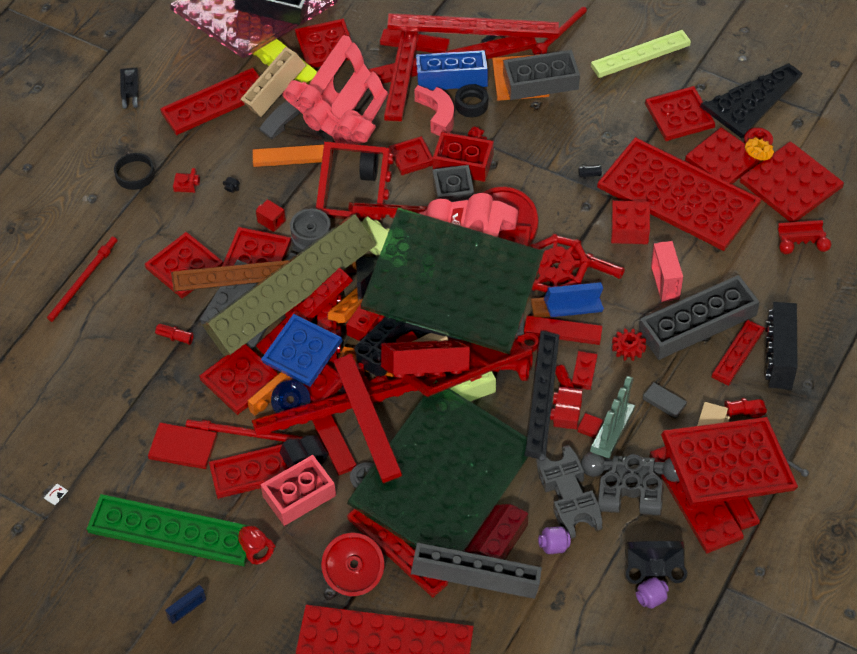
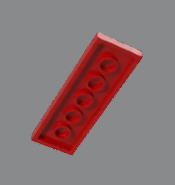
(209, 102)
(709, 522)

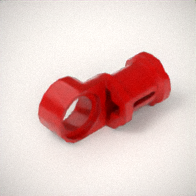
(754, 408)

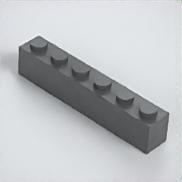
(476, 570)

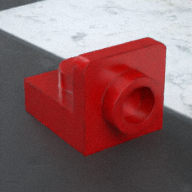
(186, 182)

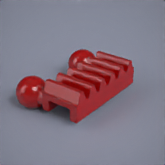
(802, 231)

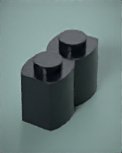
(296, 450)

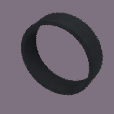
(134, 185)

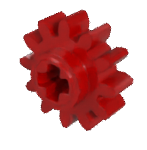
(629, 344)

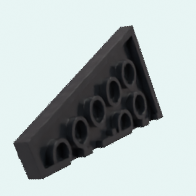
(749, 102)

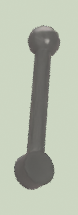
(804, 472)

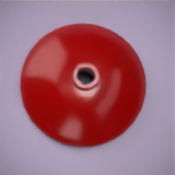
(338, 569)

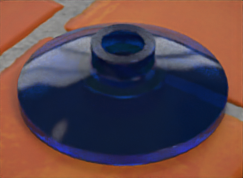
(289, 388)

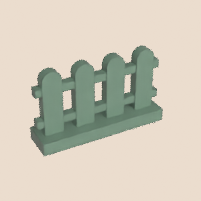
(615, 422)

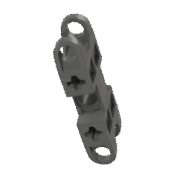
(572, 504)

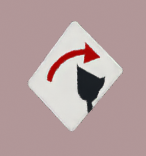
(55, 494)

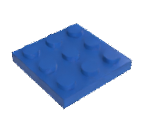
(301, 350)

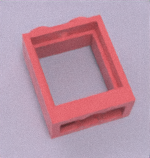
(666, 271)

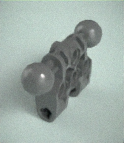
(620, 473)

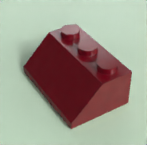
(499, 532)

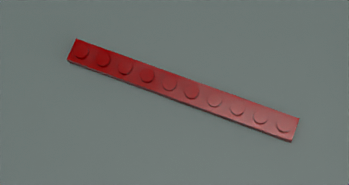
(477, 26)
(492, 49)
(336, 404)

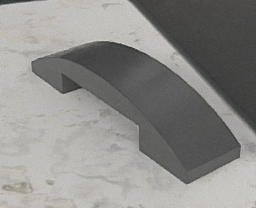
(278, 118)

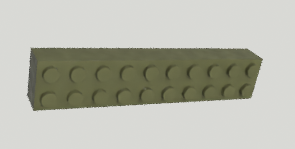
(288, 285)

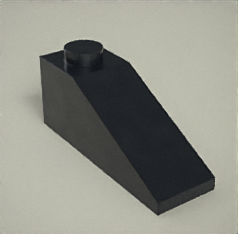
(365, 269)

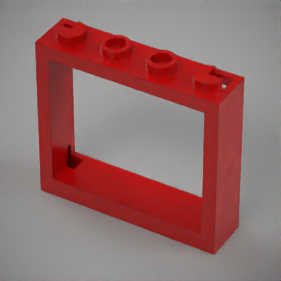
(385, 177)

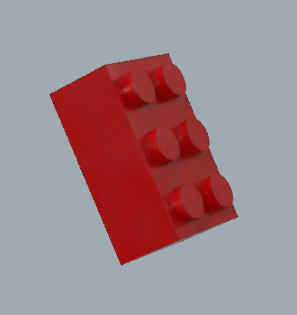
(462, 150)

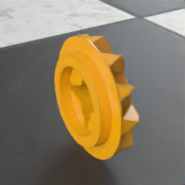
(755, 146)

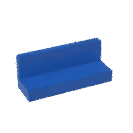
(574, 299)

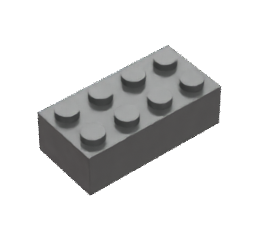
(541, 74)

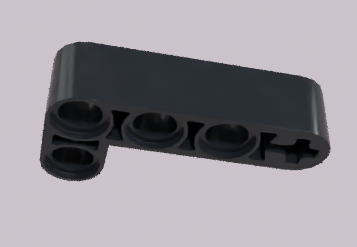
(369, 348)

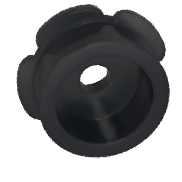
(231, 184)

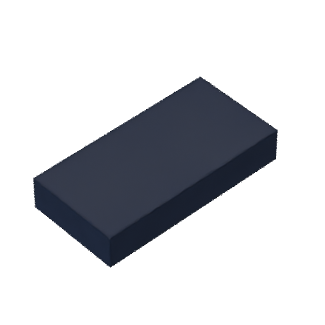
(185, 604)

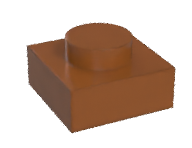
(539, 308)

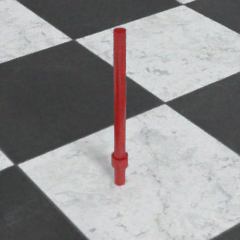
(102, 254)
(208, 426)

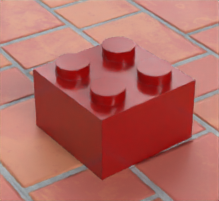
(630, 222)

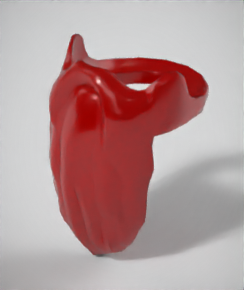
(253, 541)

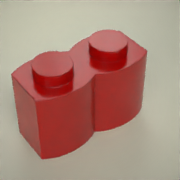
(567, 408)

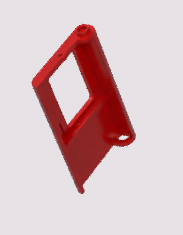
(481, 360)

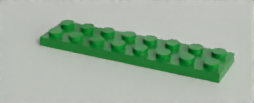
(168, 529)

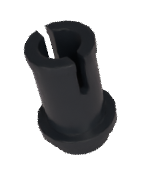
(589, 171)

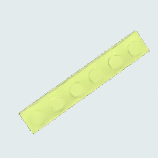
(640, 53)

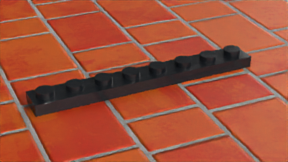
(542, 395)

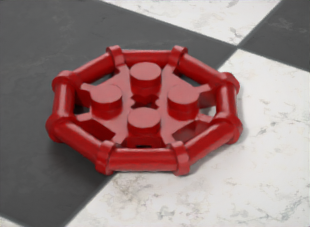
(567, 263)

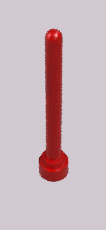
(541, 48)

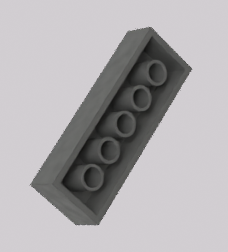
(698, 317)

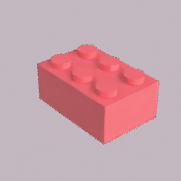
(298, 490)

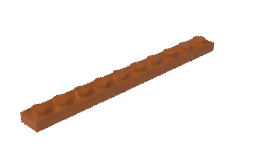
(229, 275)

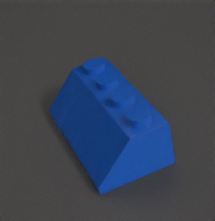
(452, 69)

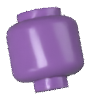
(554, 540)
(652, 592)

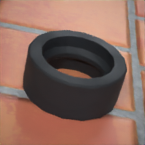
(471, 91)
(368, 166)

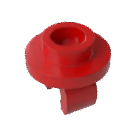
(476, 133)

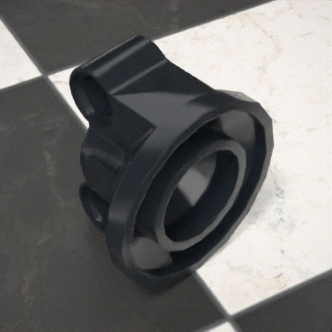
(655, 559)

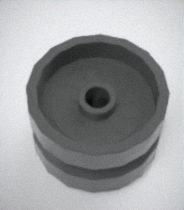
(307, 227)

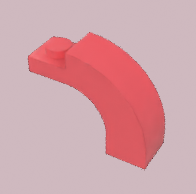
(443, 106)

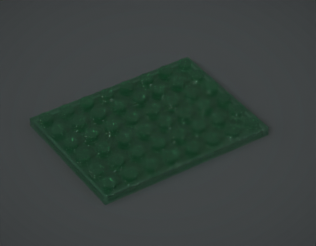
(453, 280)
(452, 471)

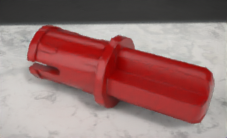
(174, 333)

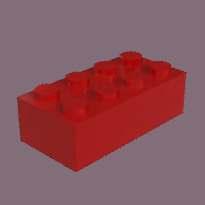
(425, 357)

